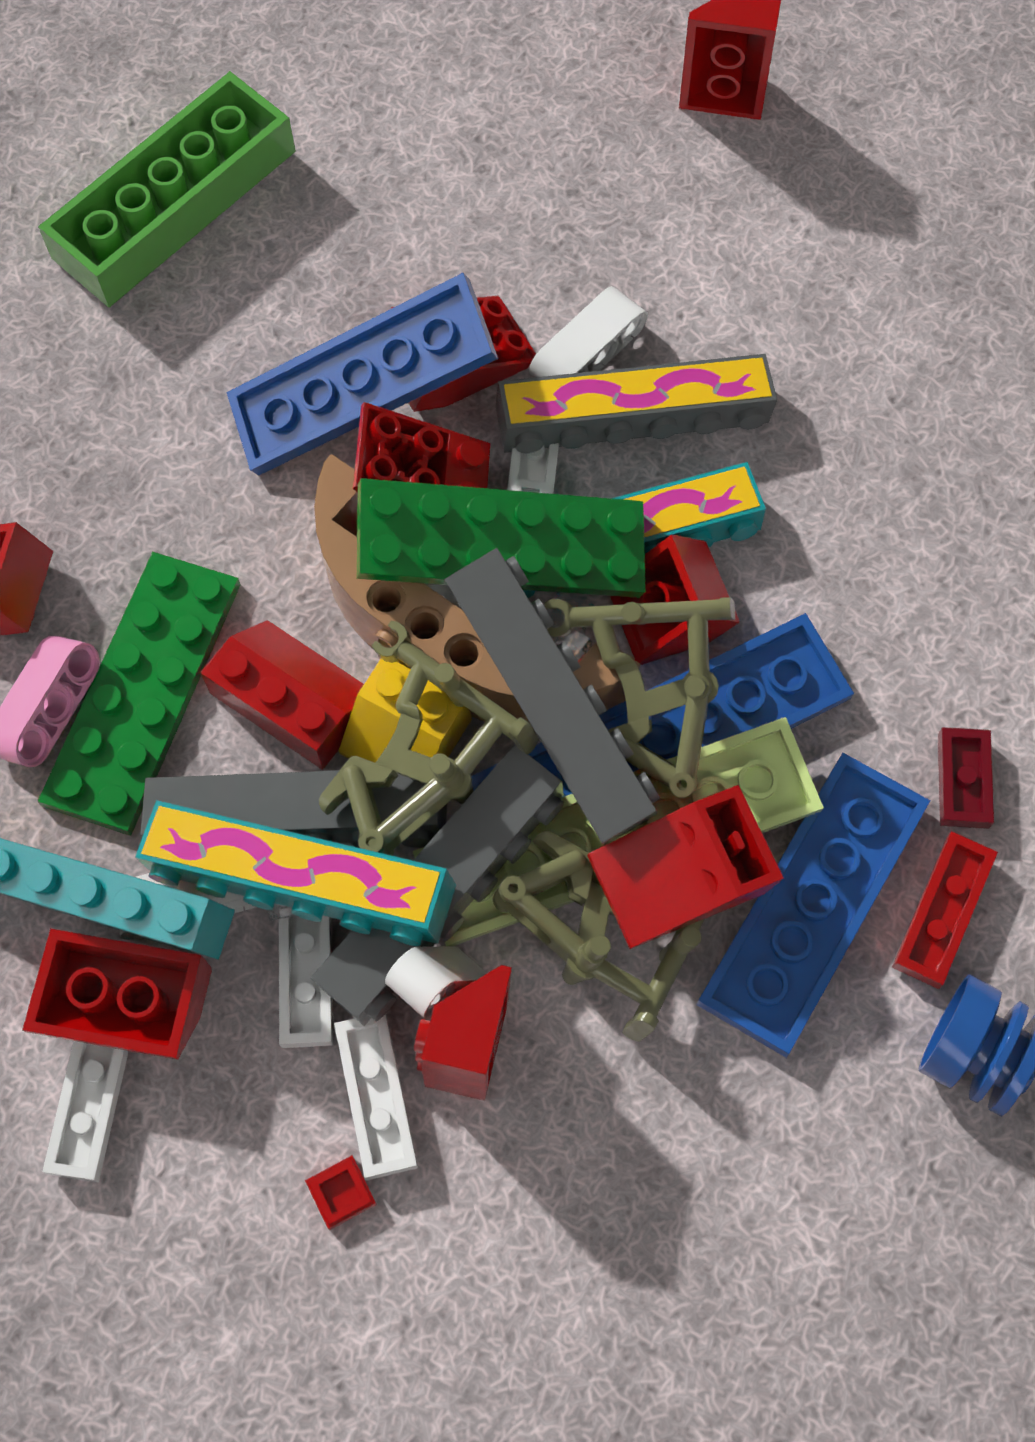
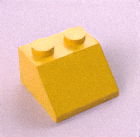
(376, 717)

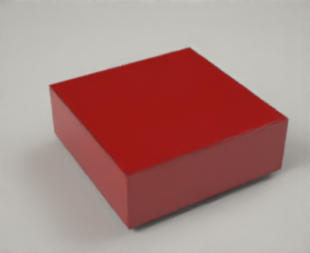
(340, 1192)

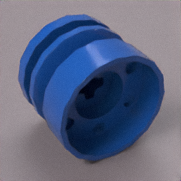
(984, 1044)

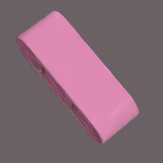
(45, 698)

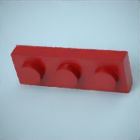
(945, 910)

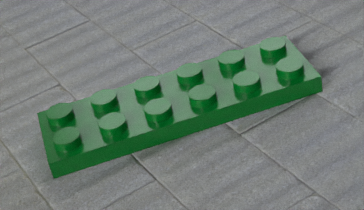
(557, 539)
(140, 693)

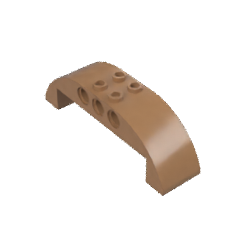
(430, 619)

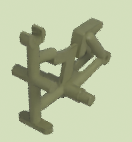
(694, 691)
(442, 775)
(589, 948)

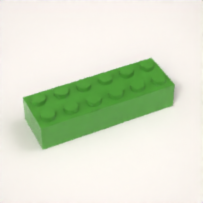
(168, 188)

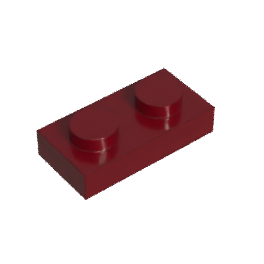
(965, 778)

